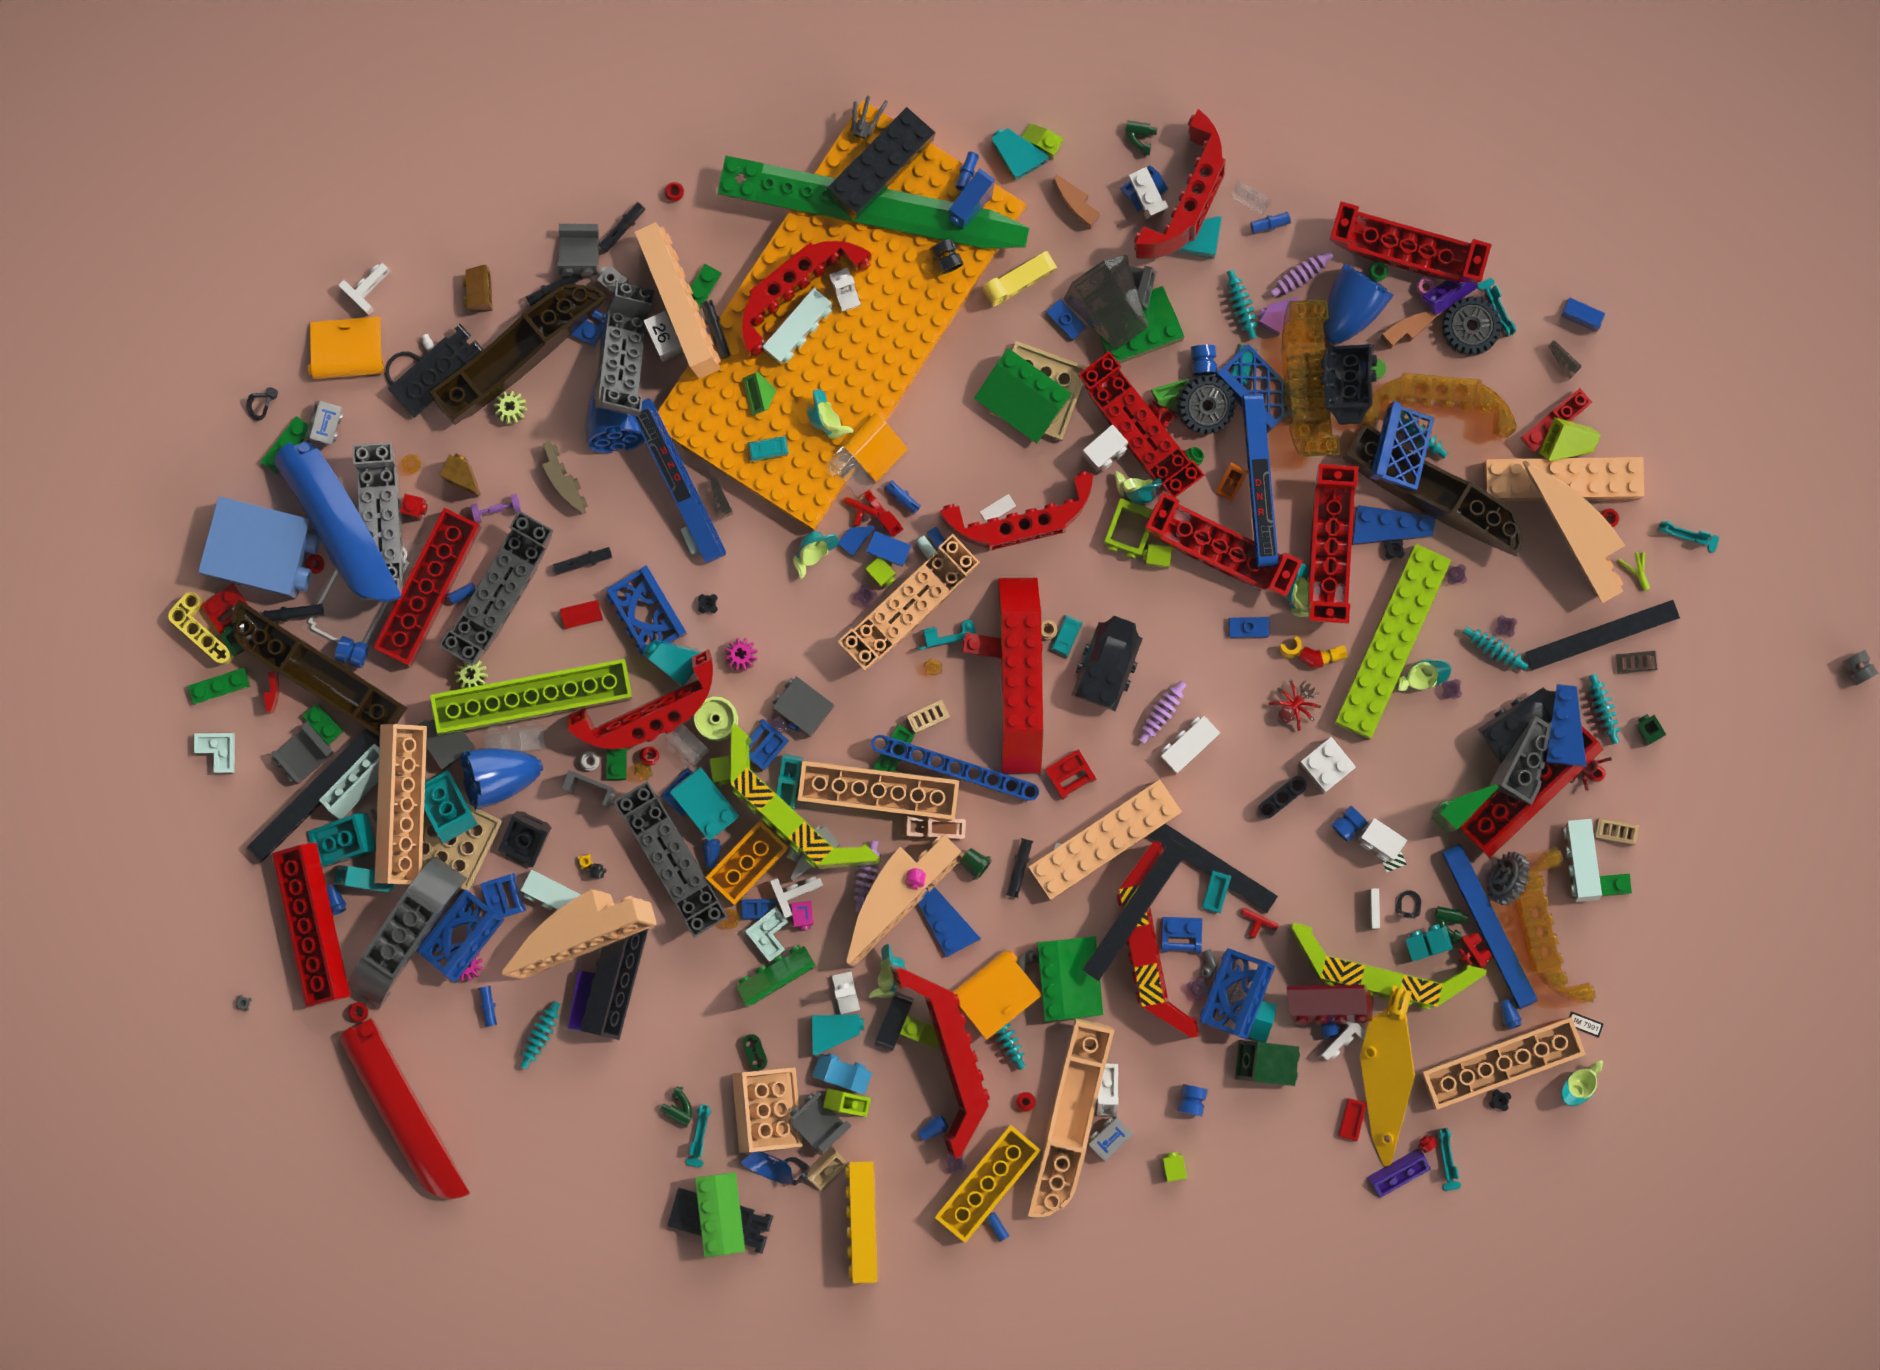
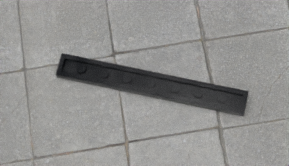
(1602, 635)
(1207, 862)
(1135, 910)

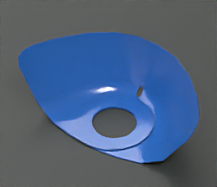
(764, 1166)

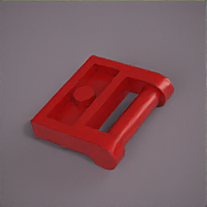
(221, 604)
(1067, 768)

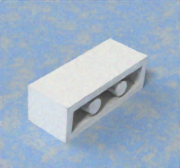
(1189, 744)

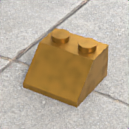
(478, 288)
(459, 473)

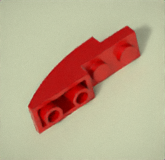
(1566, 410)
(982, 645)

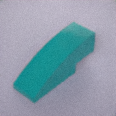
(789, 779)

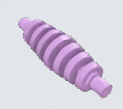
(1301, 274)
(1176, 692)
(866, 876)

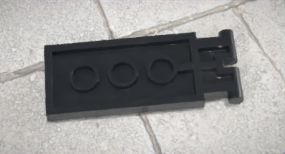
(432, 369)
(686, 1217)

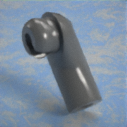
(1027, 958)
(1210, 965)

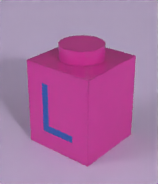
(802, 915)

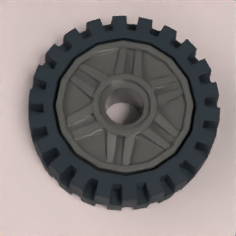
(1466, 340)
(1219, 409)

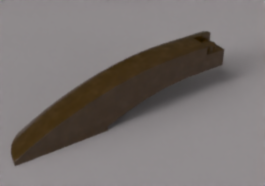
(516, 350)
(1442, 495)
(314, 670)

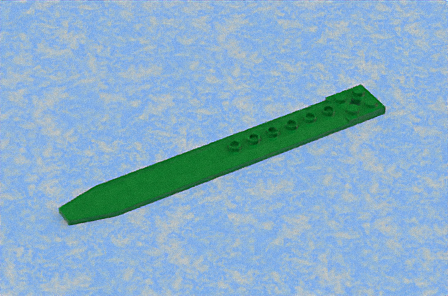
(889, 211)

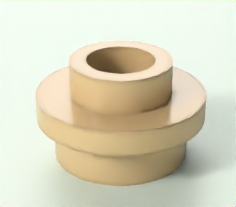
(1052, 625)

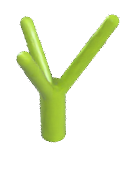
(1640, 573)

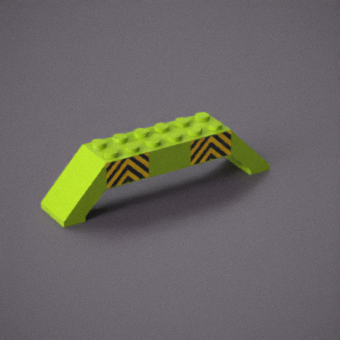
(784, 818)
(1378, 980)

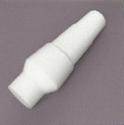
(427, 342)

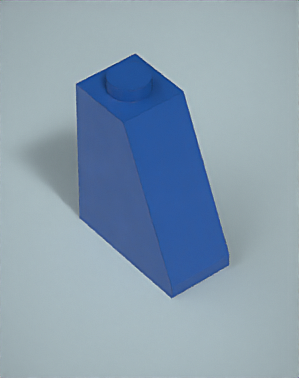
(972, 199)

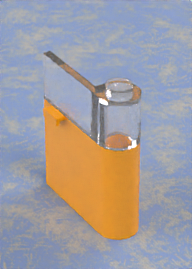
(867, 456)

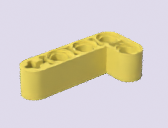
(1019, 279)
(202, 633)

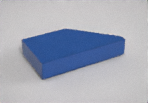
(855, 538)
(756, 907)

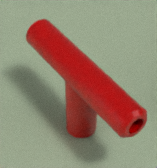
(861, 509)
(1258, 921)

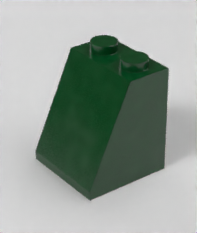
(1267, 1062)

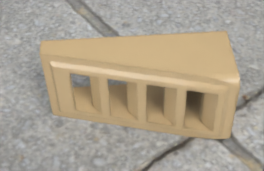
(916, 729)
(1634, 834)

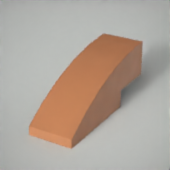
(1076, 201)
(1408, 327)
(933, 827)

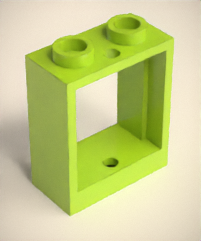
(1115, 545)

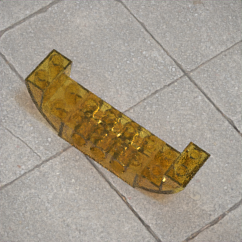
(1301, 363)
(1473, 392)
(1547, 967)

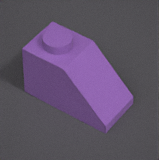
(1273, 316)

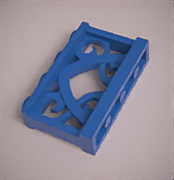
(648, 584)
(476, 939)
(1227, 977)

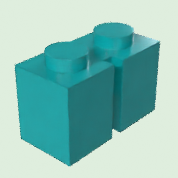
(1428, 943)

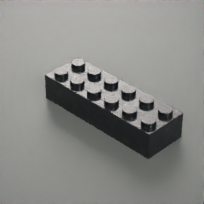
(880, 163)
(613, 986)

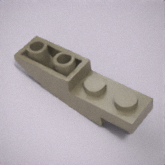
(567, 485)

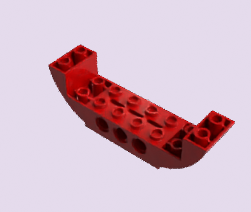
(1194, 200)
(814, 256)
(1139, 426)
(989, 533)

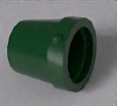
(975, 863)

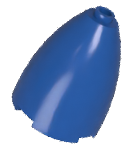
(1353, 304)
(610, 429)
(497, 774)

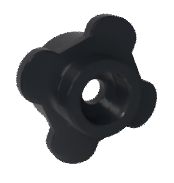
(1394, 544)
(704, 599)
(1505, 1100)

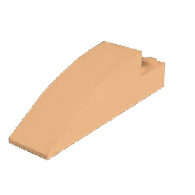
(1584, 531)
(893, 899)
(578, 929)

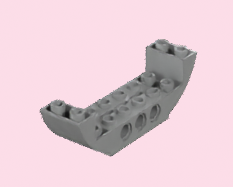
(381, 503)

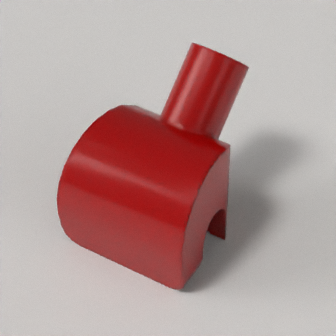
(1163, 414)

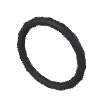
(393, 358)

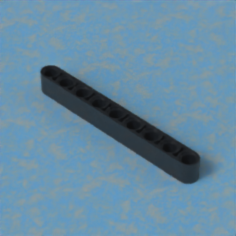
(308, 800)

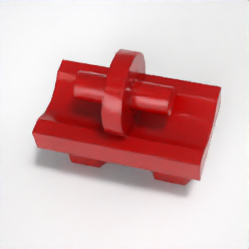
(1479, 958)

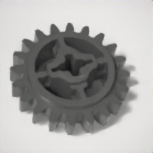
(1508, 878)

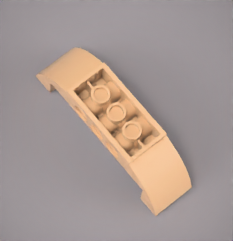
(910, 603)

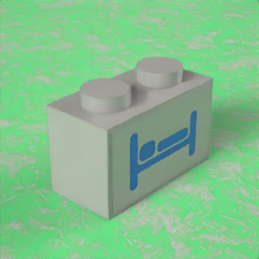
(324, 423)
(1110, 1138)

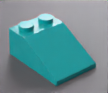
(704, 803)
(447, 807)
(344, 839)

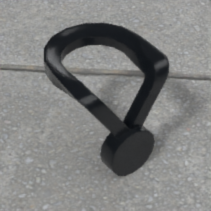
(270, 393)
(1399, 904)
(805, 1166)

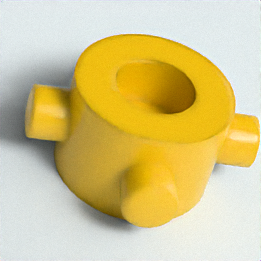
(585, 861)

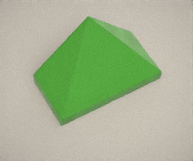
(759, 393)
(1167, 394)

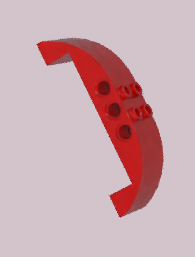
(1409, 246)
(1331, 543)
(1219, 547)
(622, 730)

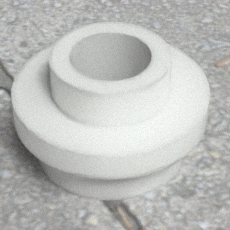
(585, 756)

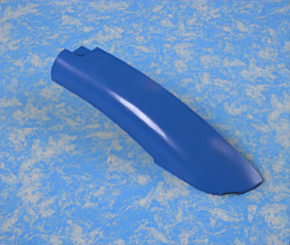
(336, 522)

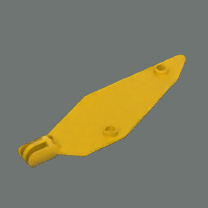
(1388, 1072)

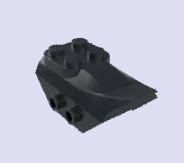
(1348, 381)
(1108, 663)
(1509, 725)

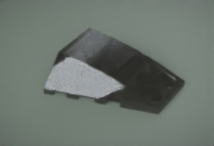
(1109, 301)

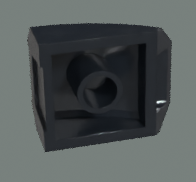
(524, 839)

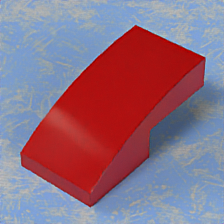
(271, 697)

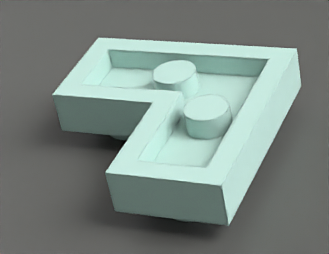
(221, 745)
(763, 931)

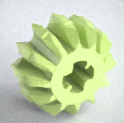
(518, 405)
(477, 676)

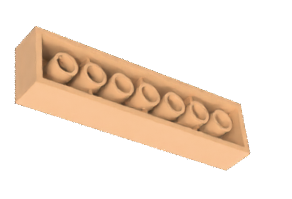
(678, 300)
(1587, 476)
(878, 790)
(400, 803)
(1105, 839)
(1503, 1063)

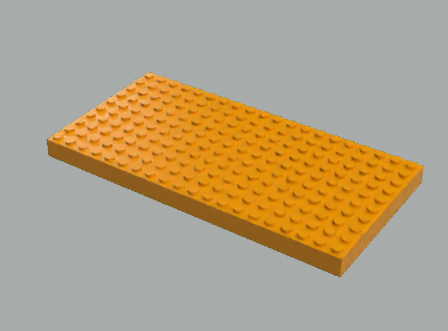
(855, 356)

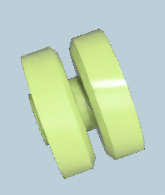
(716, 730)

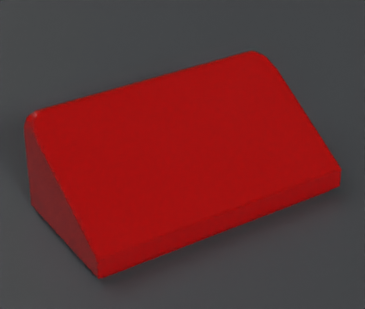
(581, 614)

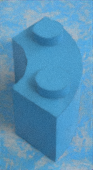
(842, 1074)

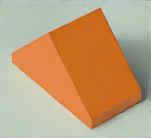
(1231, 481)

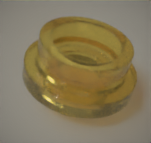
(411, 470)
(933, 667)
(643, 771)
(736, 919)

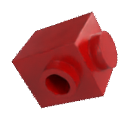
(413, 506)

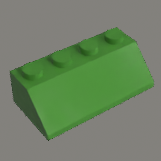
(720, 1214)

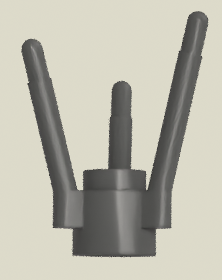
(861, 128)

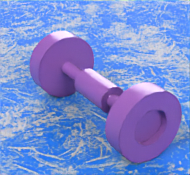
(495, 508)

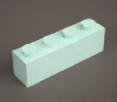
(797, 326)
(353, 784)
(1583, 860)
(548, 891)

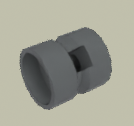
(1863, 673)

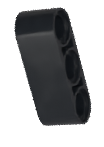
(1286, 789)
(894, 1021)

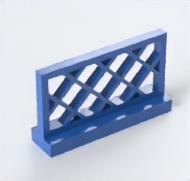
(1239, 390)
(1388, 438)

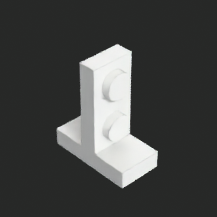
(1147, 193)
(365, 286)
(845, 289)
(793, 892)
(846, 992)
(1345, 1038)
(1108, 1093)

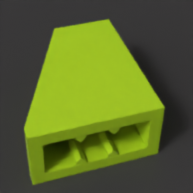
(1568, 440)

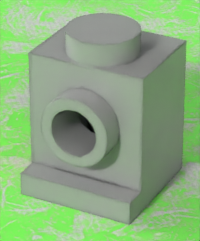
(605, 272)

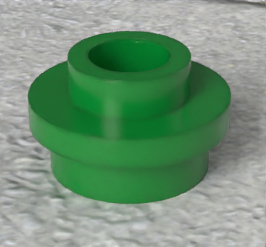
(1377, 265)
(1195, 454)

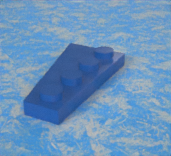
(1384, 525)
(1566, 734)
(946, 923)

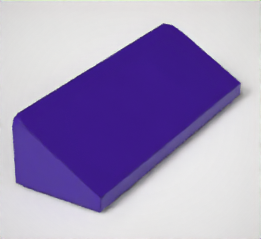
(1446, 295)
(581, 994)
(1399, 1172)

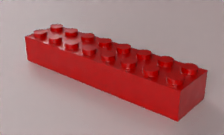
(427, 587)
(1504, 816)
(311, 924)

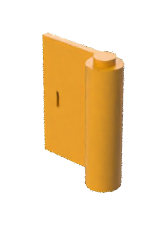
(346, 348)
(996, 994)

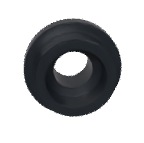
(596, 871)

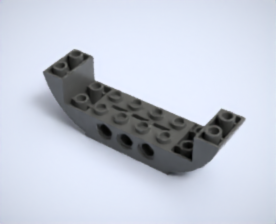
(622, 350)
(499, 590)
(671, 858)
(404, 931)

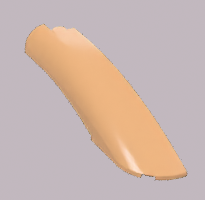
(1070, 1117)

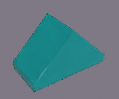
(1263, 1022)

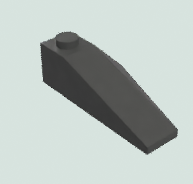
(1522, 767)

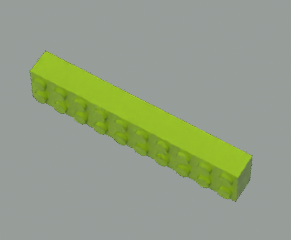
(1392, 641)
(531, 697)

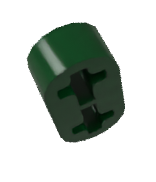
(759, 1050)

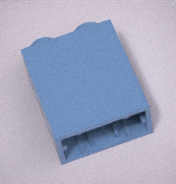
(259, 548)

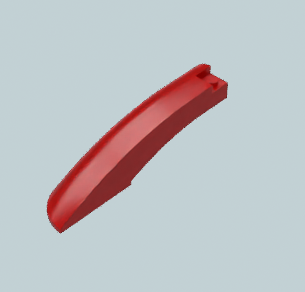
(402, 1111)

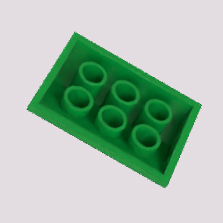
(1161, 331)
(1022, 396)
(1454, 813)
(775, 976)
(1065, 986)

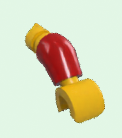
(1312, 657)

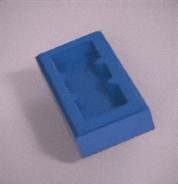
(1066, 319)
(1248, 627)

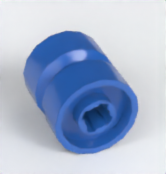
(1203, 359)
(351, 652)
(1349, 824)
(1192, 1100)

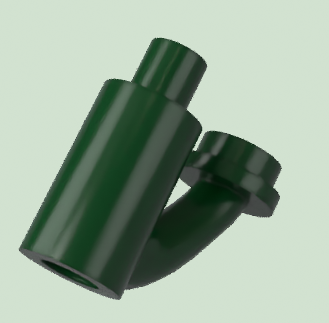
(1140, 129)
(1453, 916)
(674, 1113)

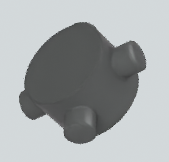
(243, 1002)

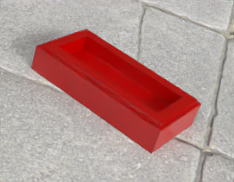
(1352, 1119)

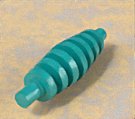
(1241, 304)
(1436, 448)
(1515, 661)
(1604, 708)
(540, 1034)
(1009, 1043)

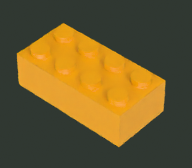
(747, 863)

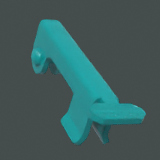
(1493, 296)
(1701, 537)
(932, 639)
(697, 1146)
(1450, 1170)

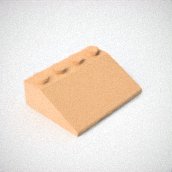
(764, 1108)

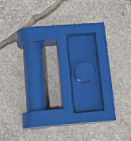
(590, 332)
(769, 747)
(496, 898)
(1182, 928)

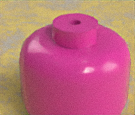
(915, 878)

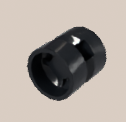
(950, 262)

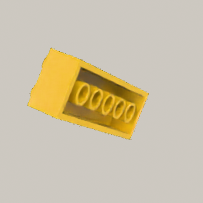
(987, 1183)
(863, 1222)

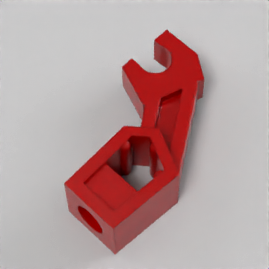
(887, 519)

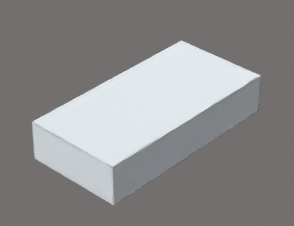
(1374, 908)

